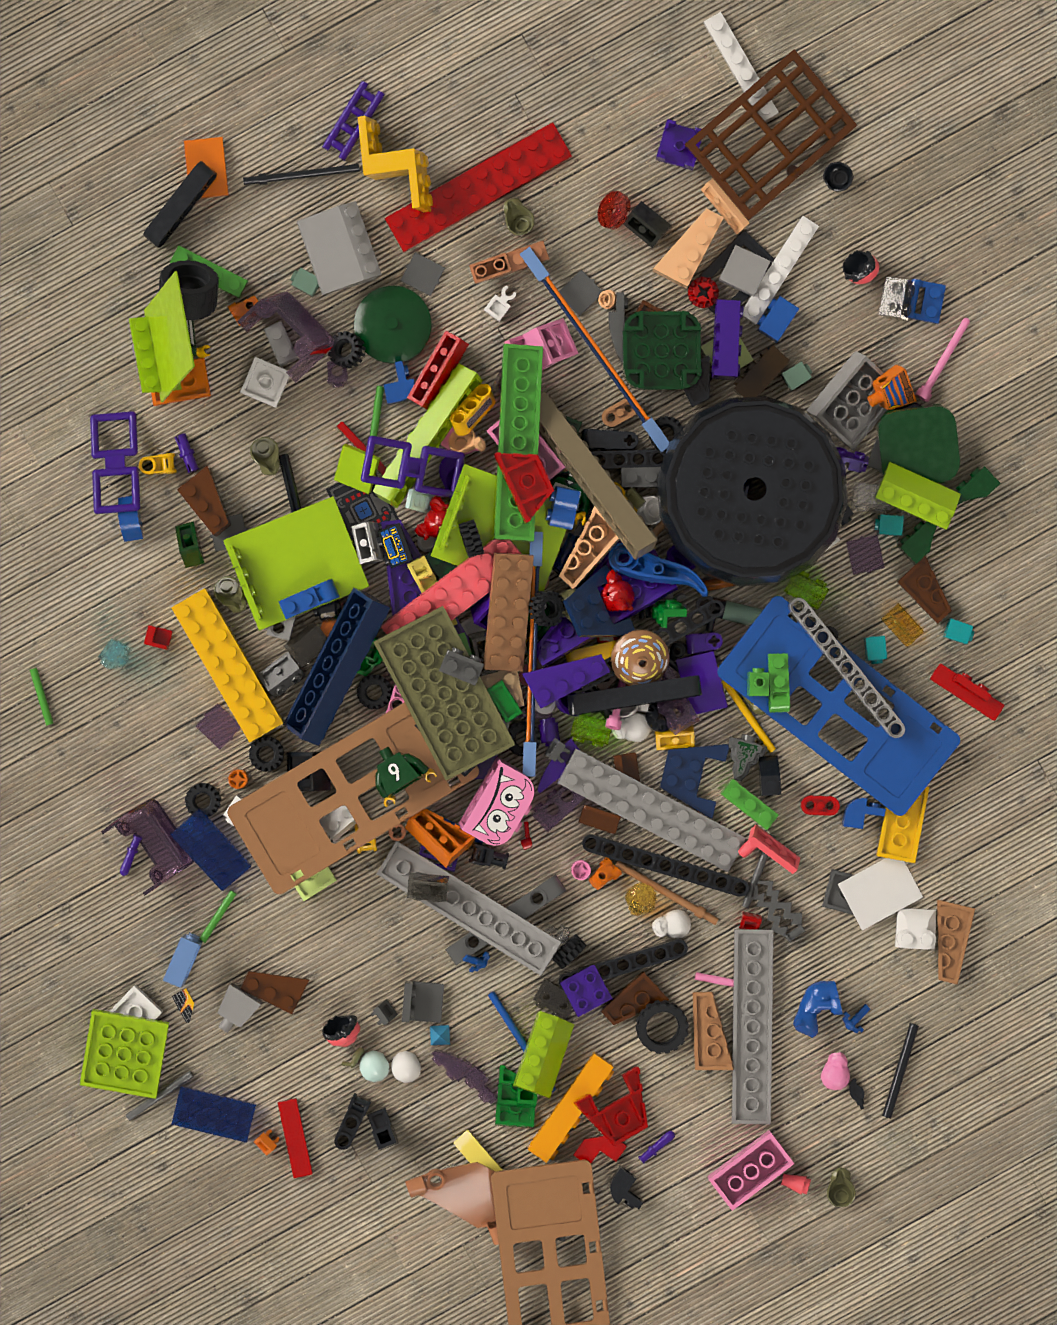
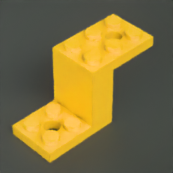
(394, 164)

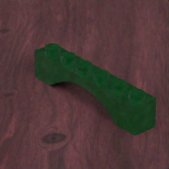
(919, 543)

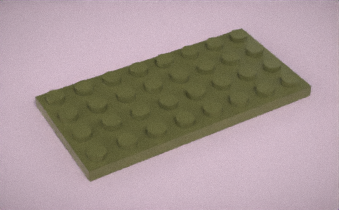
(450, 713)

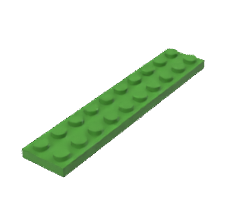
(517, 431)

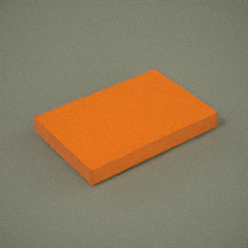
(213, 155)
(193, 386)

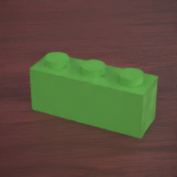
(749, 804)

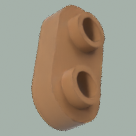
(619, 412)

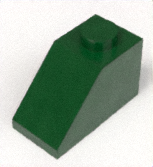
(189, 544)

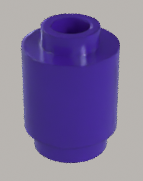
(548, 731)

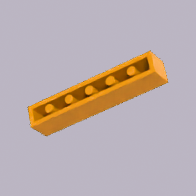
(565, 1113)

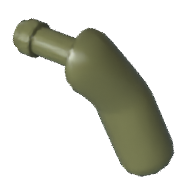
(355, 1058)

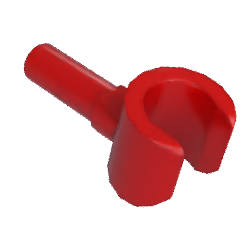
(527, 842)

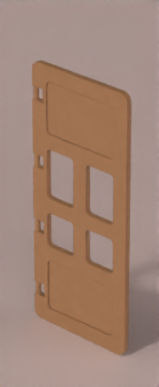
(286, 831)
(542, 1206)

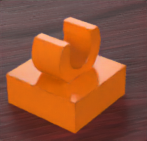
(265, 1143)

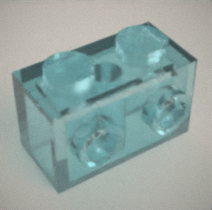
(114, 654)

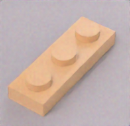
(725, 206)

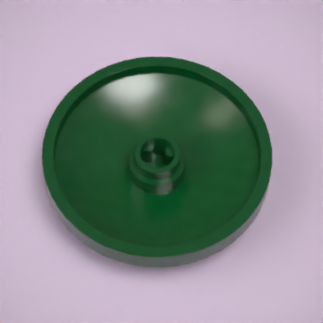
(393, 324)

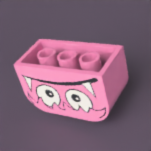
(498, 804)

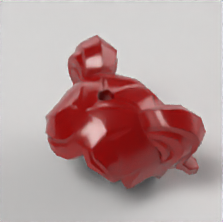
(433, 519)
(617, 593)

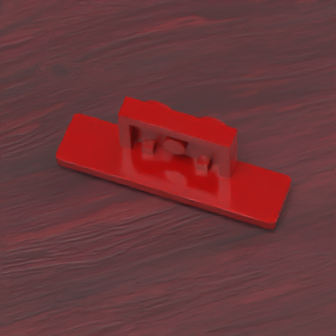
(967, 691)

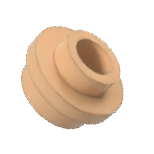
(607, 299)

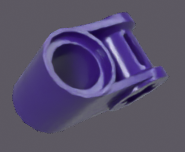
(699, 642)

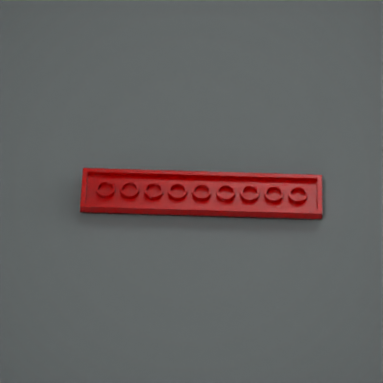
(480, 186)

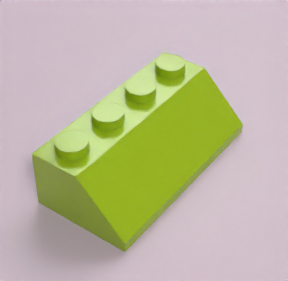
(917, 496)
(543, 1054)

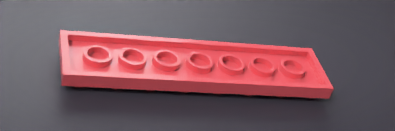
(455, 590)

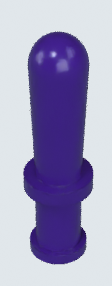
(132, 850)
(664, 1140)

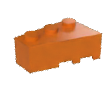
(438, 836)

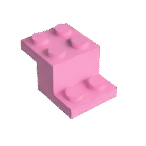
(555, 341)

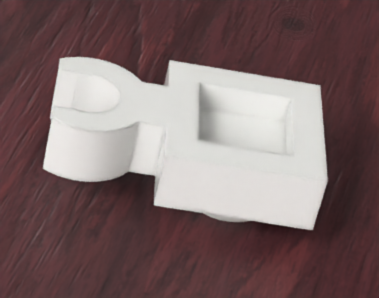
(498, 305)

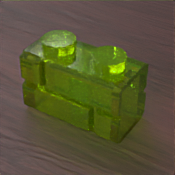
(803, 587)
(590, 729)

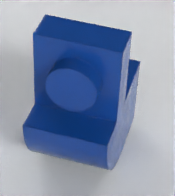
(398, 391)
(130, 522)
(855, 812)

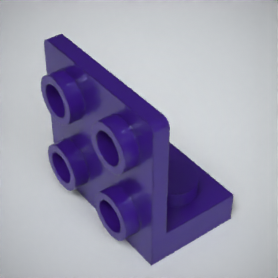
(585, 990)

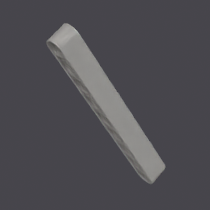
(854, 673)

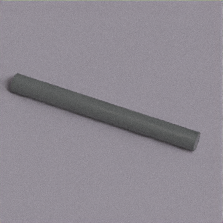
(756, 876)
(160, 1095)

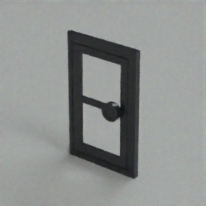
(719, 262)

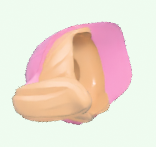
(464, 444)

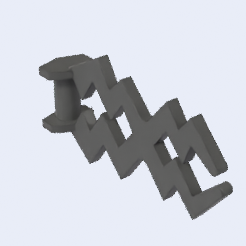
(774, 904)

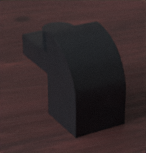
(382, 1129)
(620, 1185)

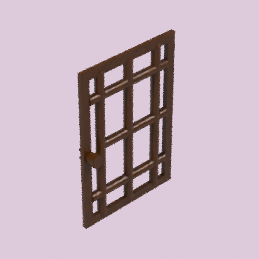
(771, 134)

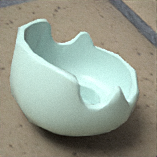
(374, 1066)

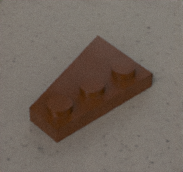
(925, 590)
(275, 989)
(632, 999)

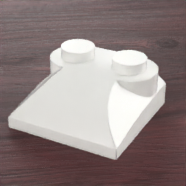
(915, 929)

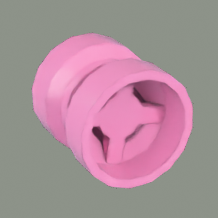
(581, 872)

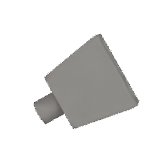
(236, 1007)

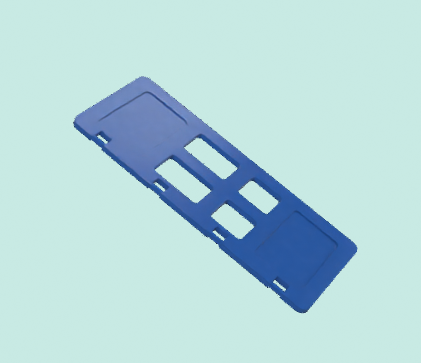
(886, 766)

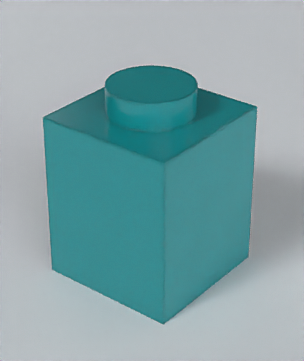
(889, 525)
(959, 631)
(875, 649)

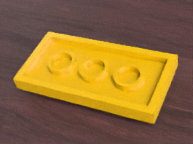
(902, 833)

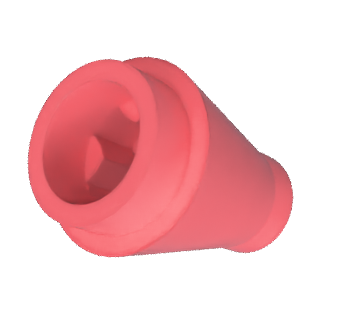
(796, 1183)

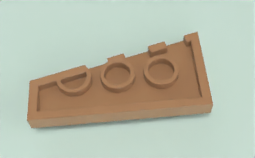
(953, 935)
(710, 1042)

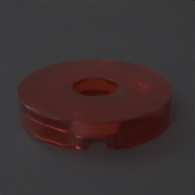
(605, 211)

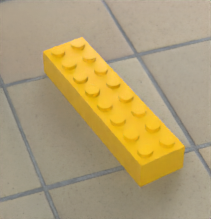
(227, 664)

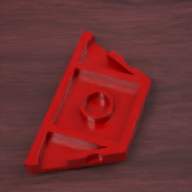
(526, 481)

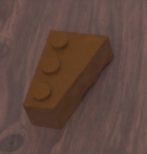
(206, 501)

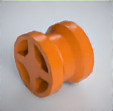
(235, 778)

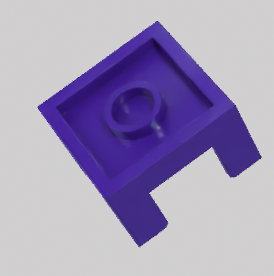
(672, 145)

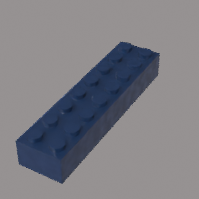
(336, 666)

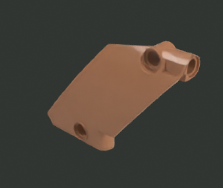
(462, 1191)

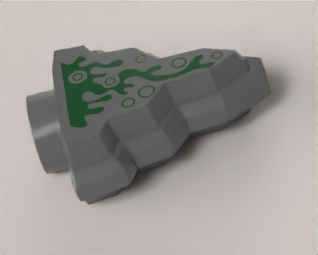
(744, 753)

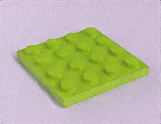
(124, 1053)

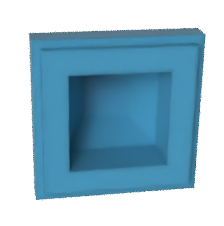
(440, 1035)

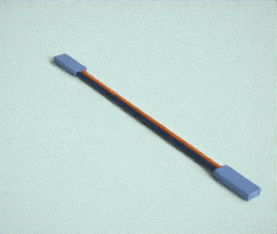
(541, 273)
(529, 748)

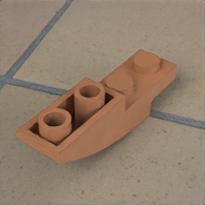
(505, 263)

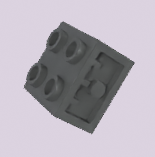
(422, 1001)

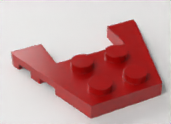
(621, 1118)

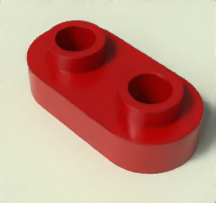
(819, 806)

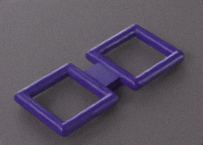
(115, 462)
(411, 466)

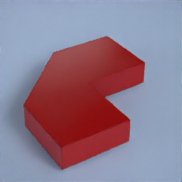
(591, 1147)

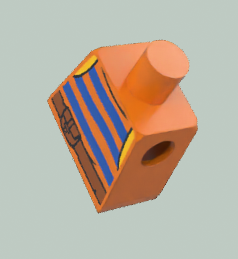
(892, 389)

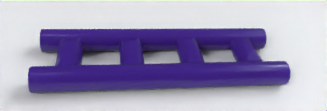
(351, 108)

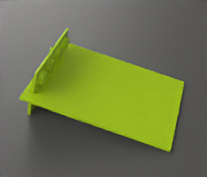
(162, 342)
(476, 500)
(293, 556)

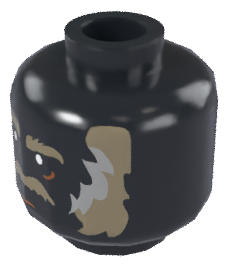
(328, 611)

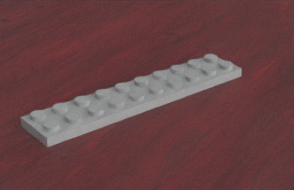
(651, 810)
(475, 911)
(752, 1026)

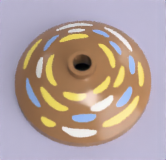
(632, 649)

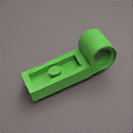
(778, 683)

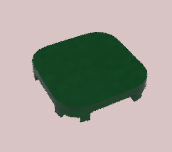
(661, 350)
(920, 441)

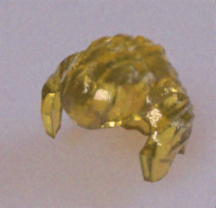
(640, 899)

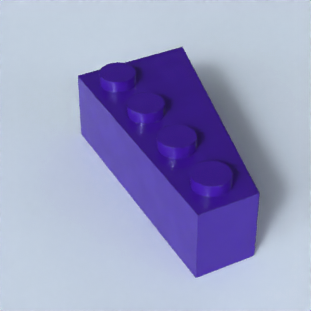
(726, 340)
(560, 680)

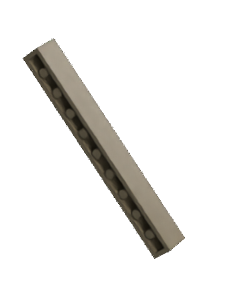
(594, 480)

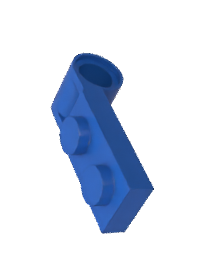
(309, 598)

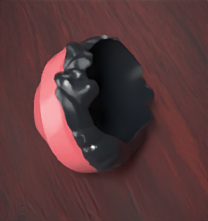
(860, 267)
(341, 1030)

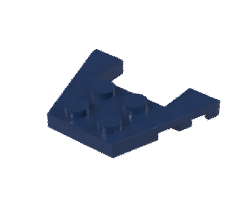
(589, 611)
(684, 772)

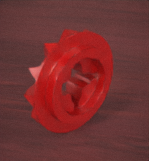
(693, 292)

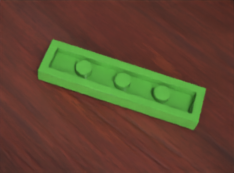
(228, 281)

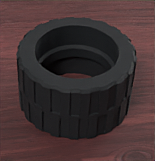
(197, 286)

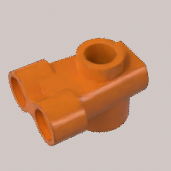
(239, 309)
(607, 871)

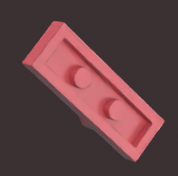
(782, 855)

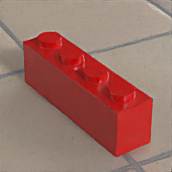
(438, 369)

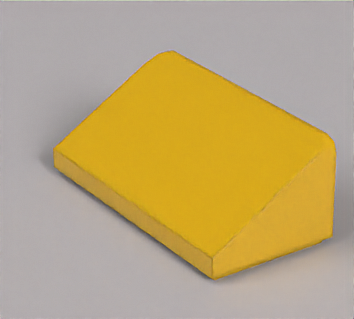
(668, 740)

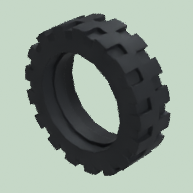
(676, 1040)

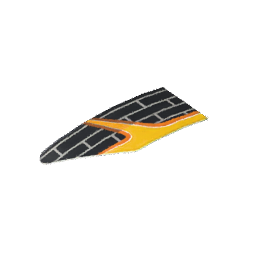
(184, 1004)

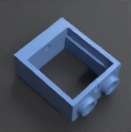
(183, 959)

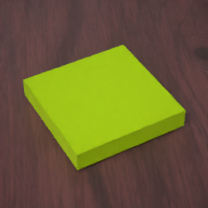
(351, 466)

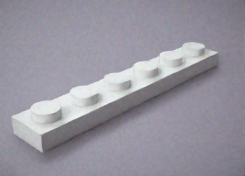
(738, 62)
(779, 269)

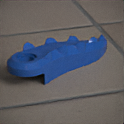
(655, 569)

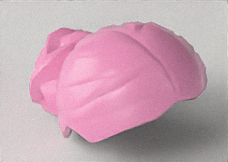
(836, 1072)

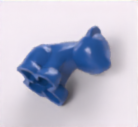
(817, 997)

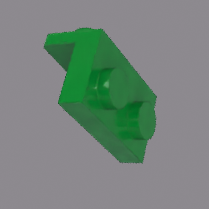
(666, 609)

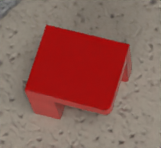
(158, 637)

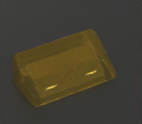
(902, 625)

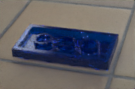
(210, 849)
(213, 1114)

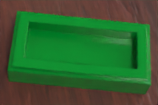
(504, 701)

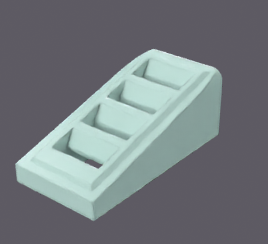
(418, 501)

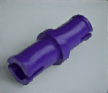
(186, 453)

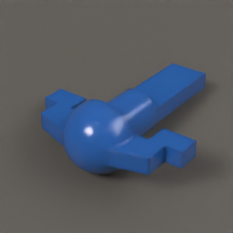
(479, 962)
(851, 1024)

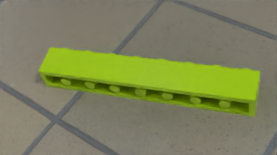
(430, 429)

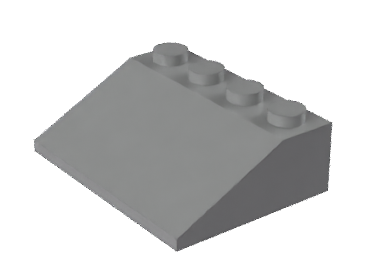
(339, 248)
(844, 401)

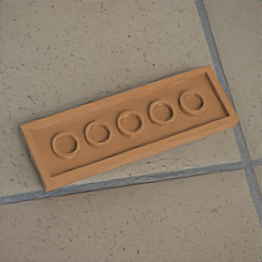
(508, 611)

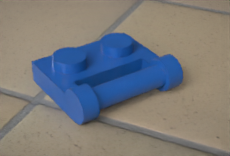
(931, 302)

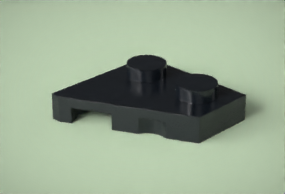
(701, 390)

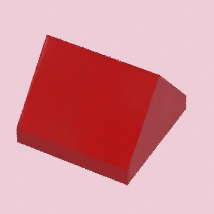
(750, 921)

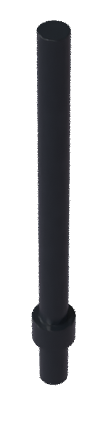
(262, 178)

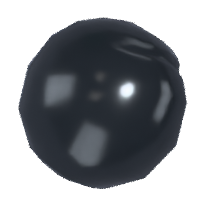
(838, 176)

